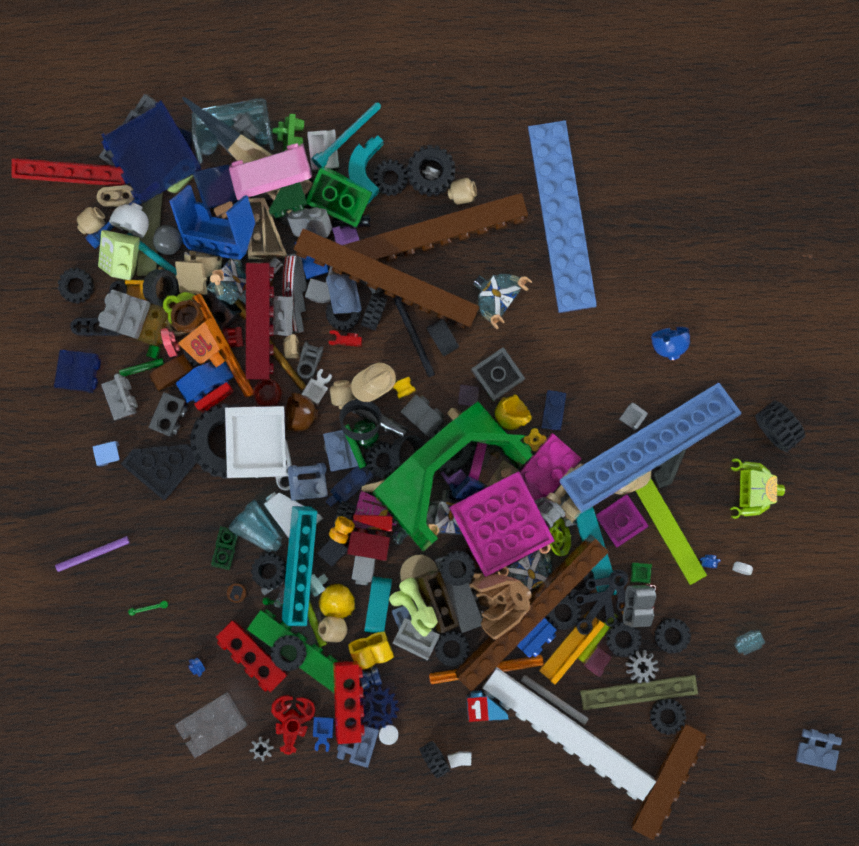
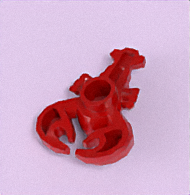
(291, 720)

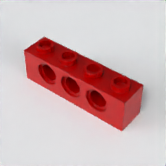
(225, 639)
(342, 672)

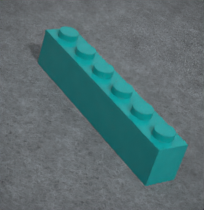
(299, 565)

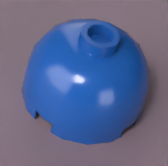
(671, 342)

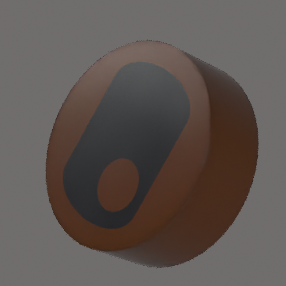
(236, 593)

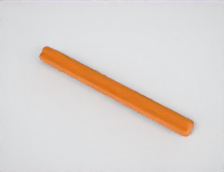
(227, 352)
(505, 666)

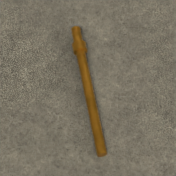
(277, 354)

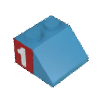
(483, 708)

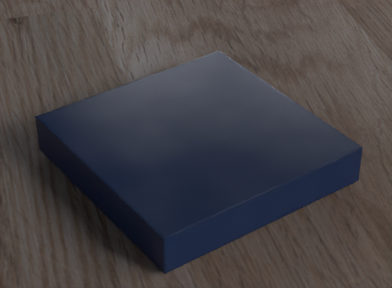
(215, 186)

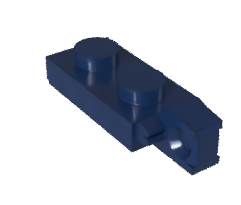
(349, 485)

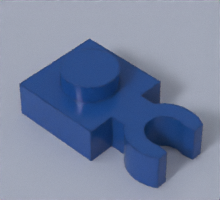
(323, 729)

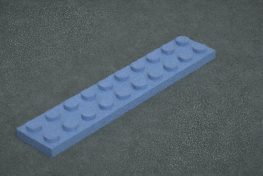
(562, 216)
(649, 447)

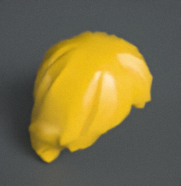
(512, 413)
(336, 601)

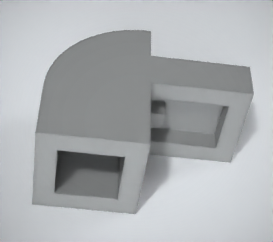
(318, 290)

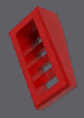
(379, 521)

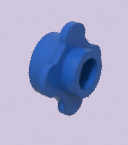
(710, 561)
(196, 667)

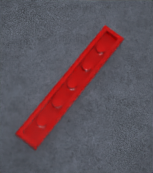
(67, 172)

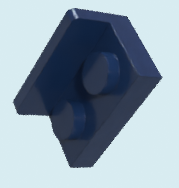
(466, 488)

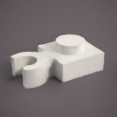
(315, 389)

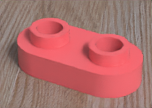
(170, 342)

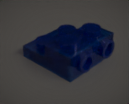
(77, 371)

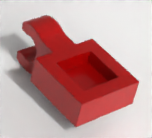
(350, 340)

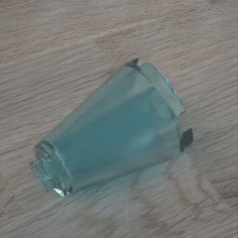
(256, 528)

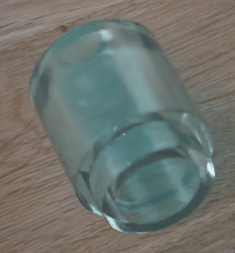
(749, 642)

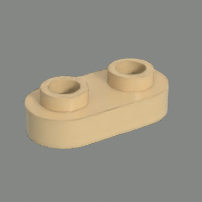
(116, 194)

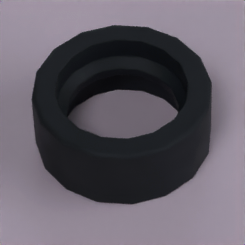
(150, 283)

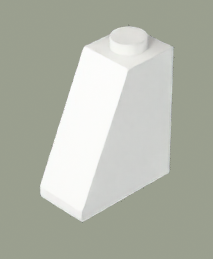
(281, 508)

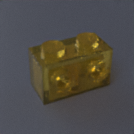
(154, 322)

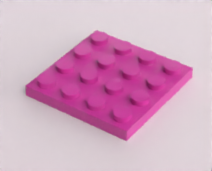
(501, 524)

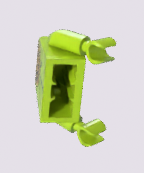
(757, 488)

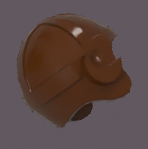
(186, 316)

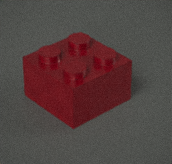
(369, 545)

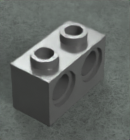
(163, 413)

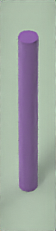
(93, 553)

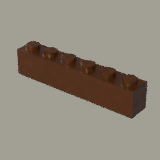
(668, 780)

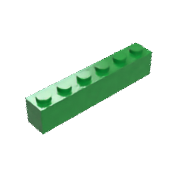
(315, 663)

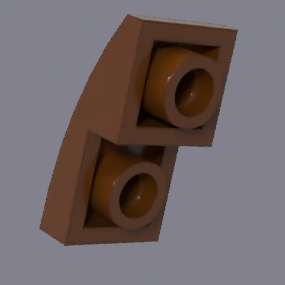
(170, 372)

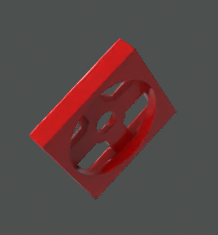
(214, 397)

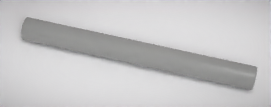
(554, 699)

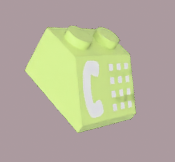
(118, 254)

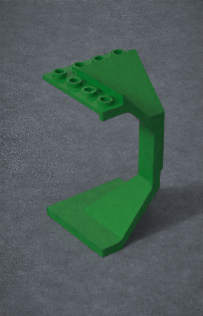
(409, 487)

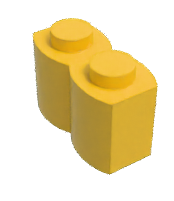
(371, 650)

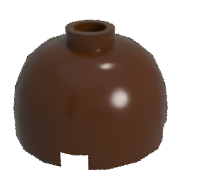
(300, 412)

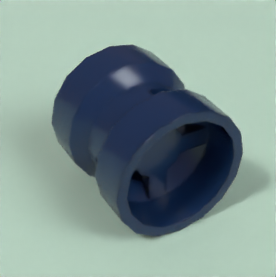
(371, 677)

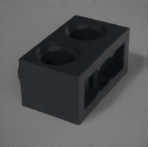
(218, 307)
(333, 552)

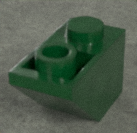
(287, 199)

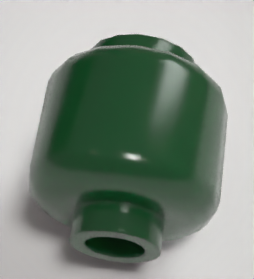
(363, 427)

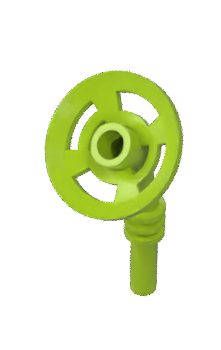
(559, 538)

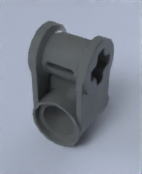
(309, 359)

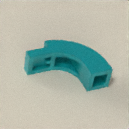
(358, 164)

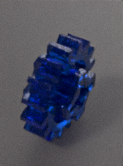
(370, 714)

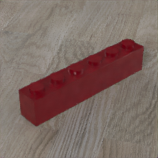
(258, 320)

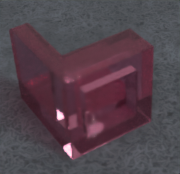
(597, 661)

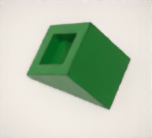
(153, 352)

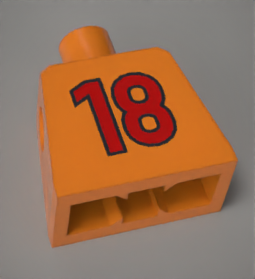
(205, 343)

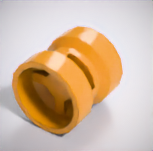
(341, 530)

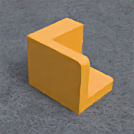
(135, 288)

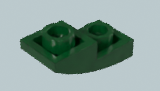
(224, 549)

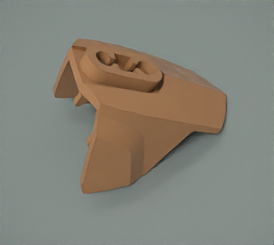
(504, 602)

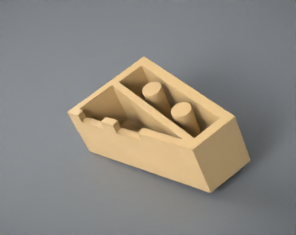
(265, 239)

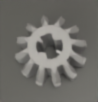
(646, 672)

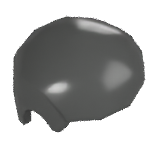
(167, 239)

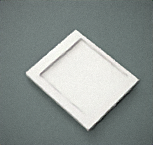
(255, 442)

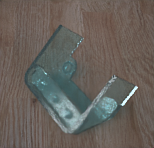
(206, 142)

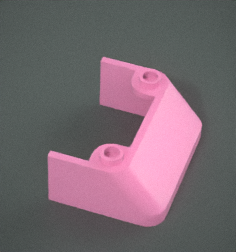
(270, 172)

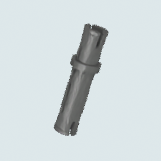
(387, 424)

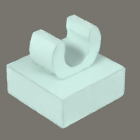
(317, 584)

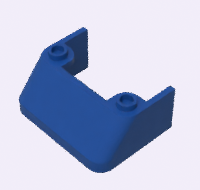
(211, 234)

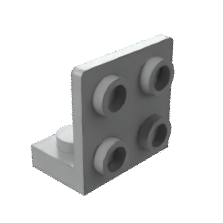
(119, 397)

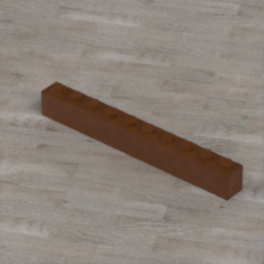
(443, 229)
(385, 277)
(543, 600)

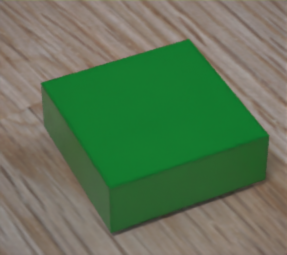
(640, 572)

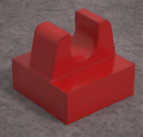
(234, 337)

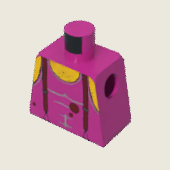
(370, 506)

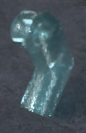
(399, 535)

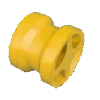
(404, 387)

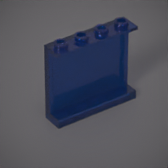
(151, 153)

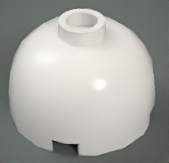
(130, 219)

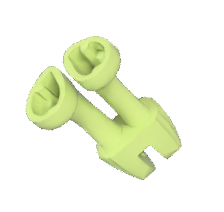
(422, 618)

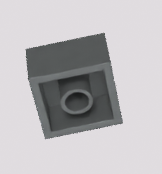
(497, 374)

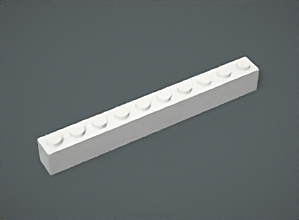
(568, 733)

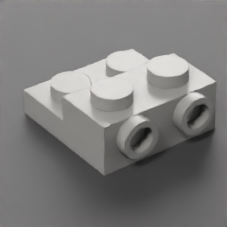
(124, 314)

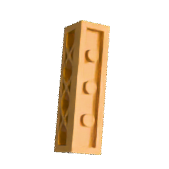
(569, 651)

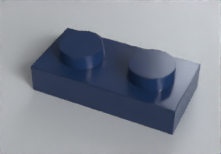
(553, 410)

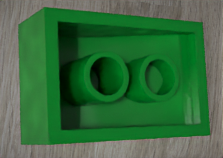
(338, 196)

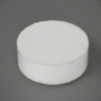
(742, 568)
(388, 735)

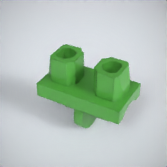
(291, 124)

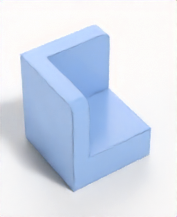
(106, 453)

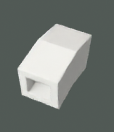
(459, 758)

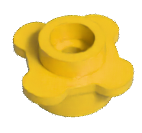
(534, 434)

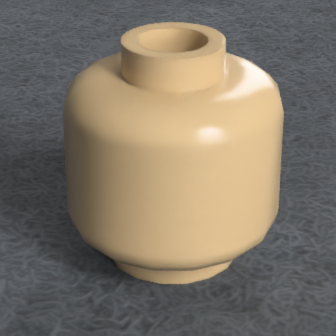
(462, 191)
(90, 220)
(341, 393)
(332, 629)

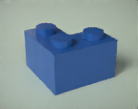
(203, 381)

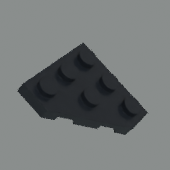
(161, 467)

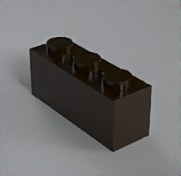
(436, 596)

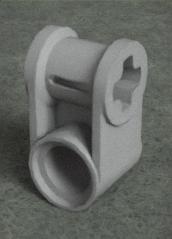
(549, 510)

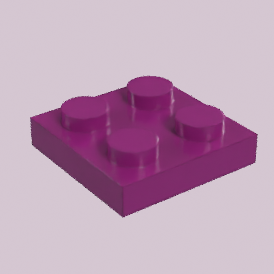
(621, 521)

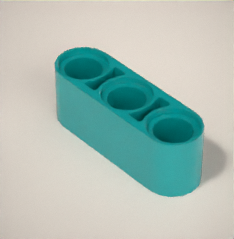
(378, 604)

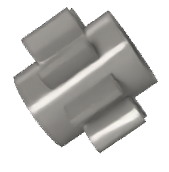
(258, 753)

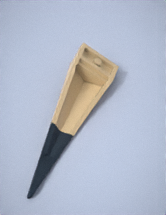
(237, 144)

